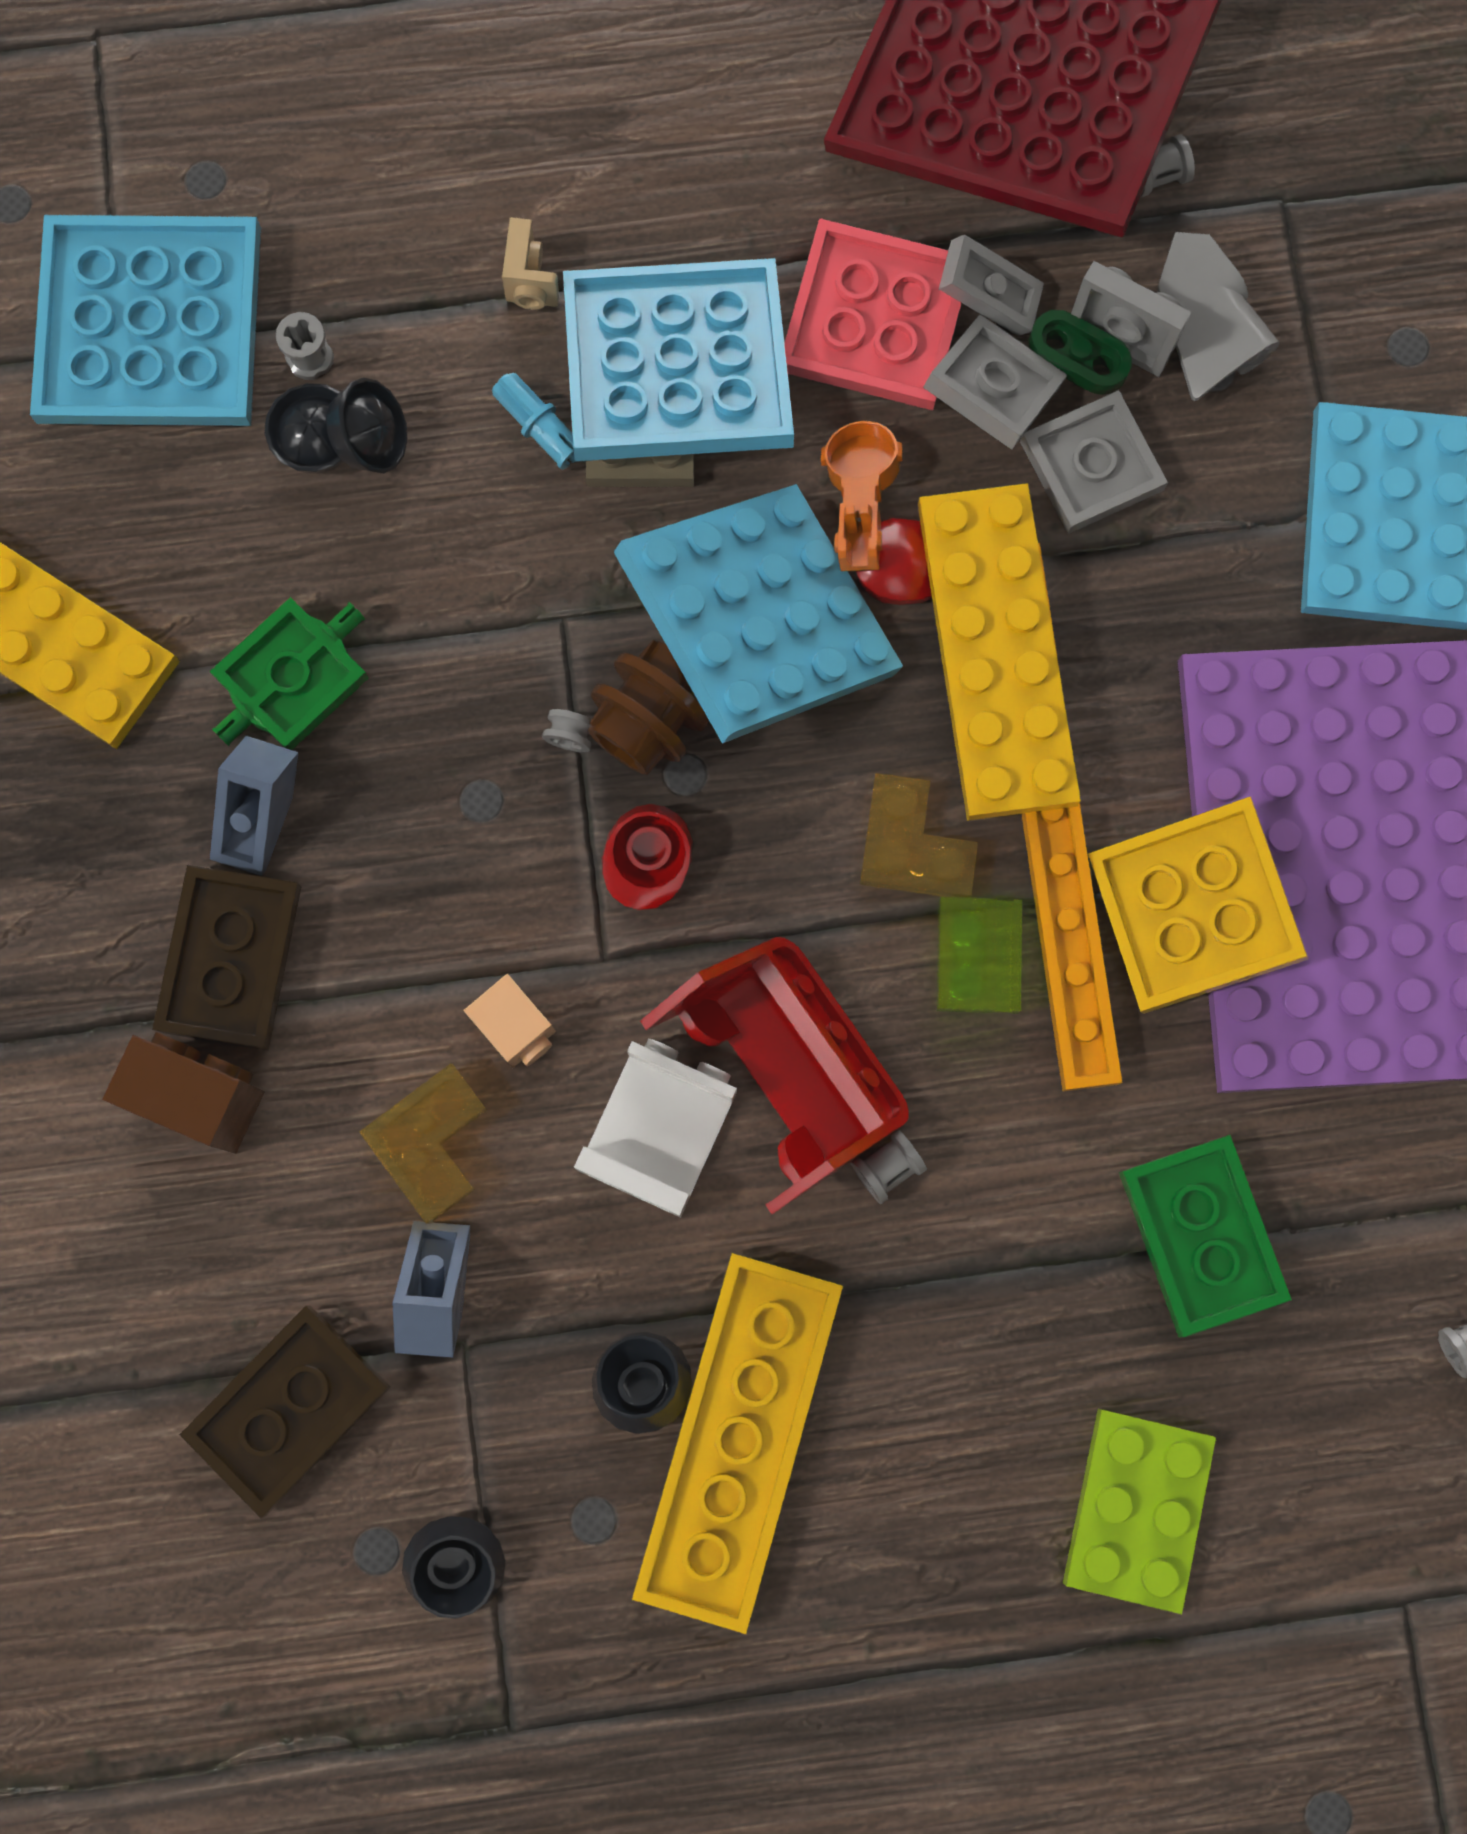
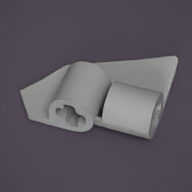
(1222, 327)

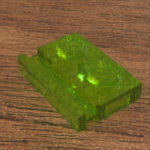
(979, 955)

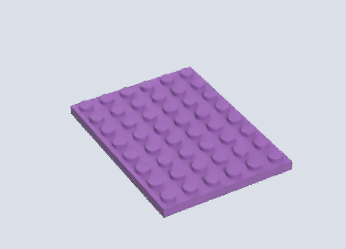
(1367, 822)

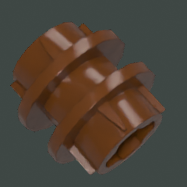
(646, 711)

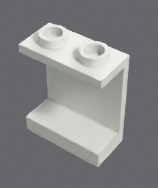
(658, 1127)

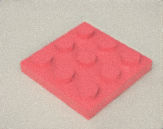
(871, 314)

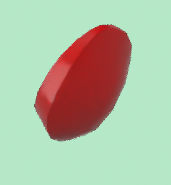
(902, 565)
(646, 856)

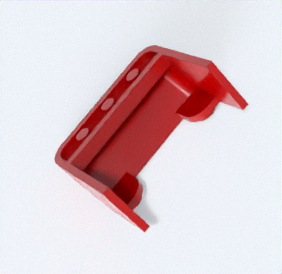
(798, 1053)

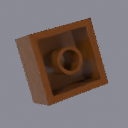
(177, 1092)

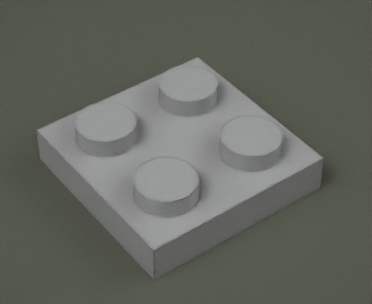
(1135, 315)
(995, 381)
(1093, 462)

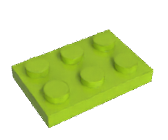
(1139, 1511)

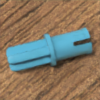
(536, 418)

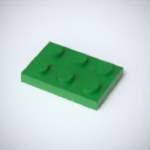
(1205, 1236)

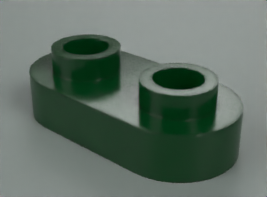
(1082, 350)

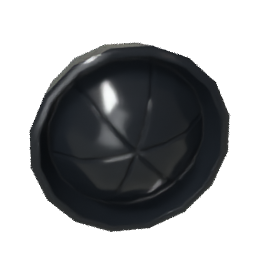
(367, 426)
(299, 428)
(648, 1399)
(444, 1550)

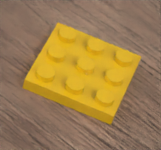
(1197, 906)

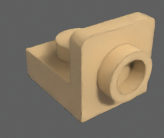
(522, 272)

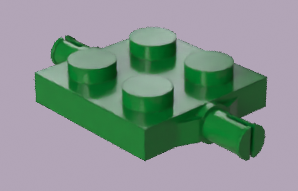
(289, 674)

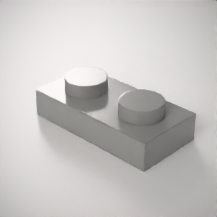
(991, 285)

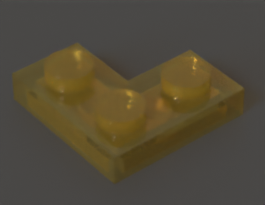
(901, 855)
(411, 1140)

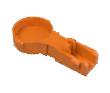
(861, 464)

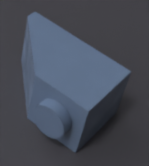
(252, 804)
(431, 1289)

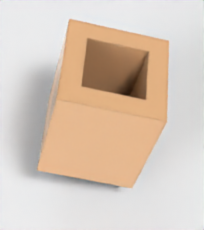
(511, 1022)

